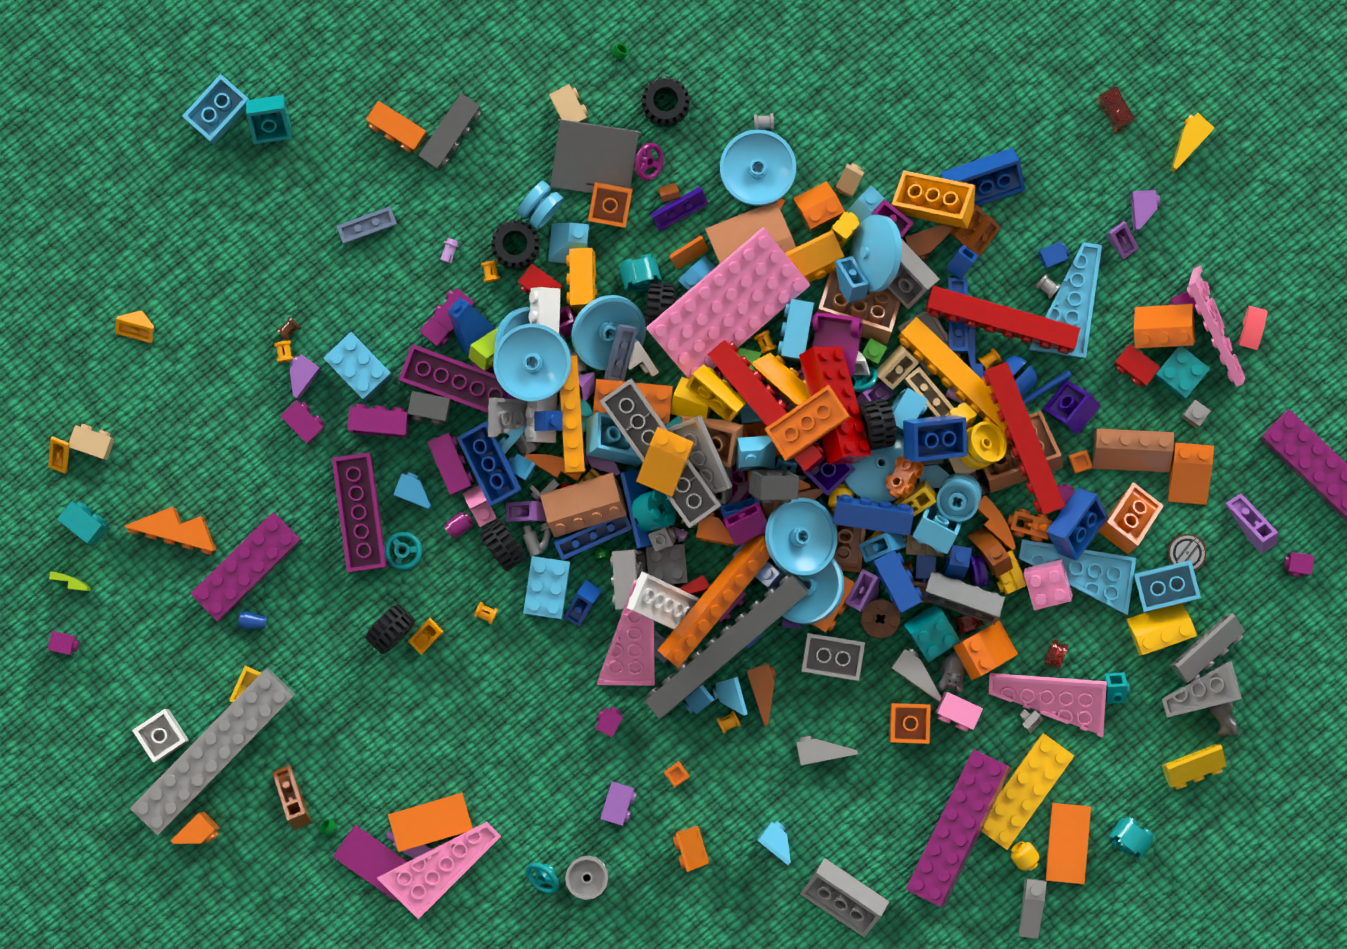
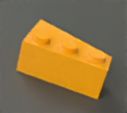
(581, 277)

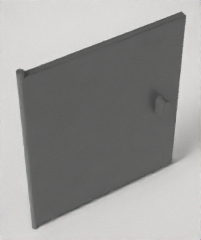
(592, 155)

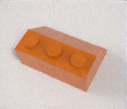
(1164, 326)

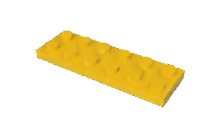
(1026, 790)

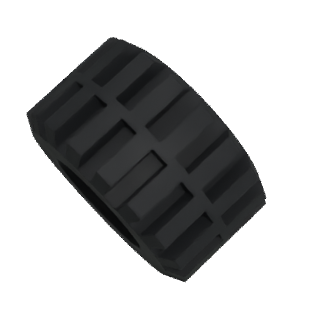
(661, 86)
(515, 228)
(659, 299)
(878, 423)
(502, 545)
(390, 629)

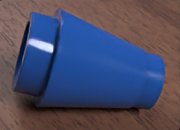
(251, 621)

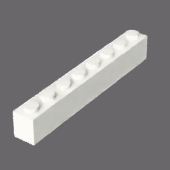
(543, 311)

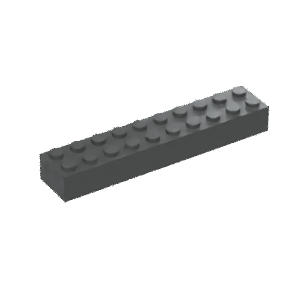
(722, 649)

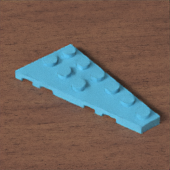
(1076, 298)
(1094, 573)

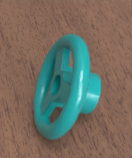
(861, 382)
(394, 539)
(545, 874)

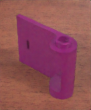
(838, 331)

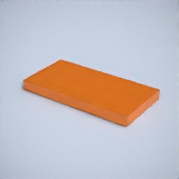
(807, 423)
(430, 822)
(1068, 843)

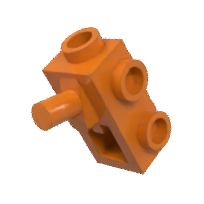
(903, 478)
(1033, 525)

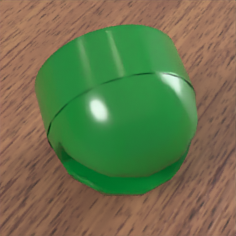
(620, 51)
(601, 553)
(328, 827)

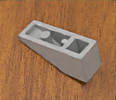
(913, 670)
(817, 750)
(1032, 907)

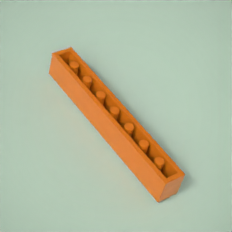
(715, 601)

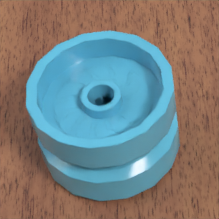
(540, 205)
(959, 497)

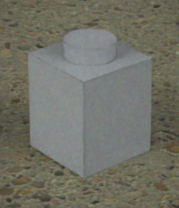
(1195, 413)

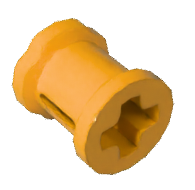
(490, 271)
(765, 347)
(281, 357)
(990, 359)
(485, 613)
(728, 722)

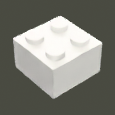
(160, 735)

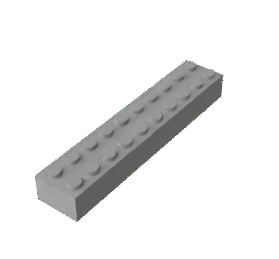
(212, 751)

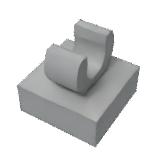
(525, 447)
(1031, 720)

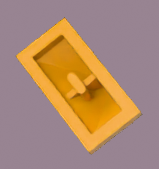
(135, 326)
(58, 455)

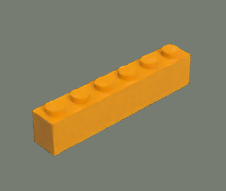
(572, 422)

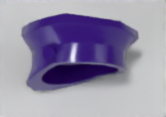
(977, 572)

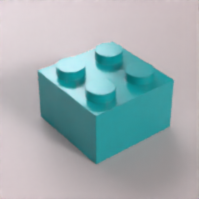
(268, 119)
(1181, 372)
(83, 523)
(932, 632)

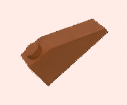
(927, 241)
(991, 551)
(762, 686)
(291, 798)

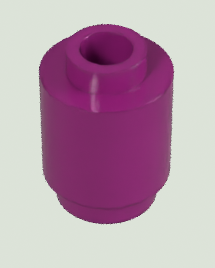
(458, 524)

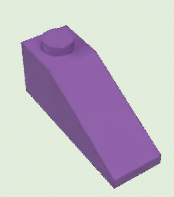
(1252, 523)

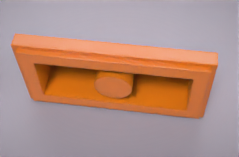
(688, 252)

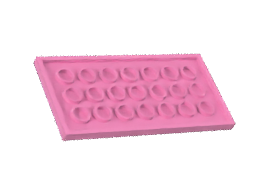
(728, 303)

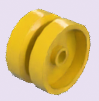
(984, 445)

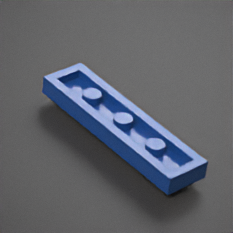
(958, 331)

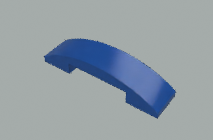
(970, 356)

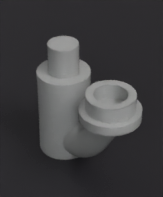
(532, 542)

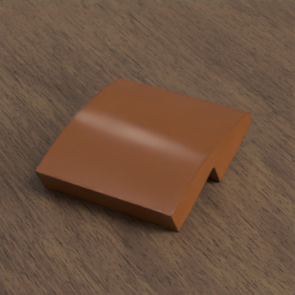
(979, 232)

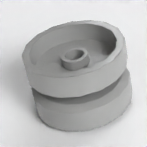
(591, 888)

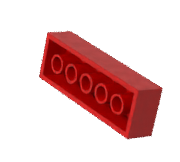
(828, 367)

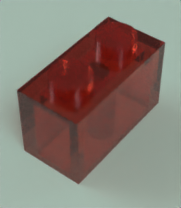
(1115, 109)

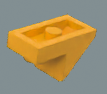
(426, 636)

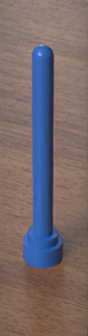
(1046, 387)

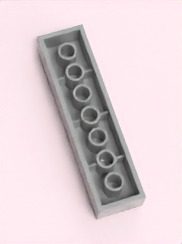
(638, 425)

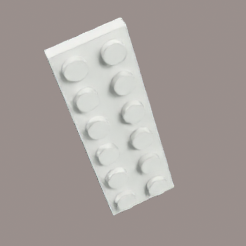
(660, 601)

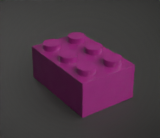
(379, 421)

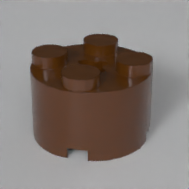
(879, 630)

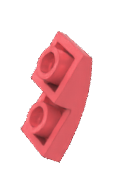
(1253, 327)

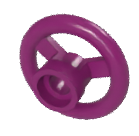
(645, 160)

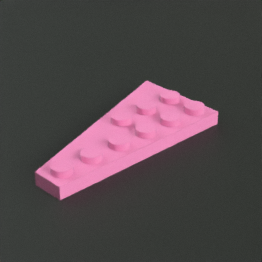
(1213, 322)
(631, 651)
(1059, 698)
(430, 875)

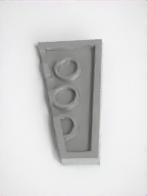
(505, 415)
(704, 453)
(1210, 690)

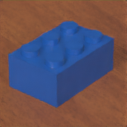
(935, 438)
(1077, 524)
(897, 581)

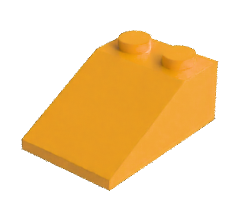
(665, 461)

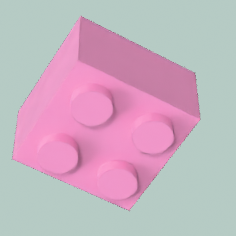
(1048, 584)
(958, 711)

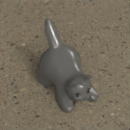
(953, 672)
(1223, 714)

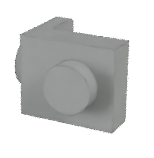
(553, 485)
(663, 538)

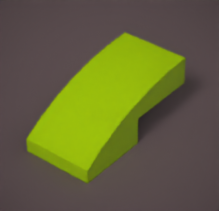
(73, 583)

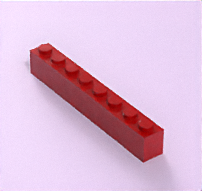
(1002, 319)
(759, 396)
(1024, 438)

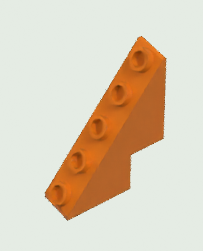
(168, 526)

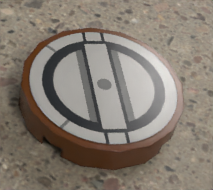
(1187, 548)

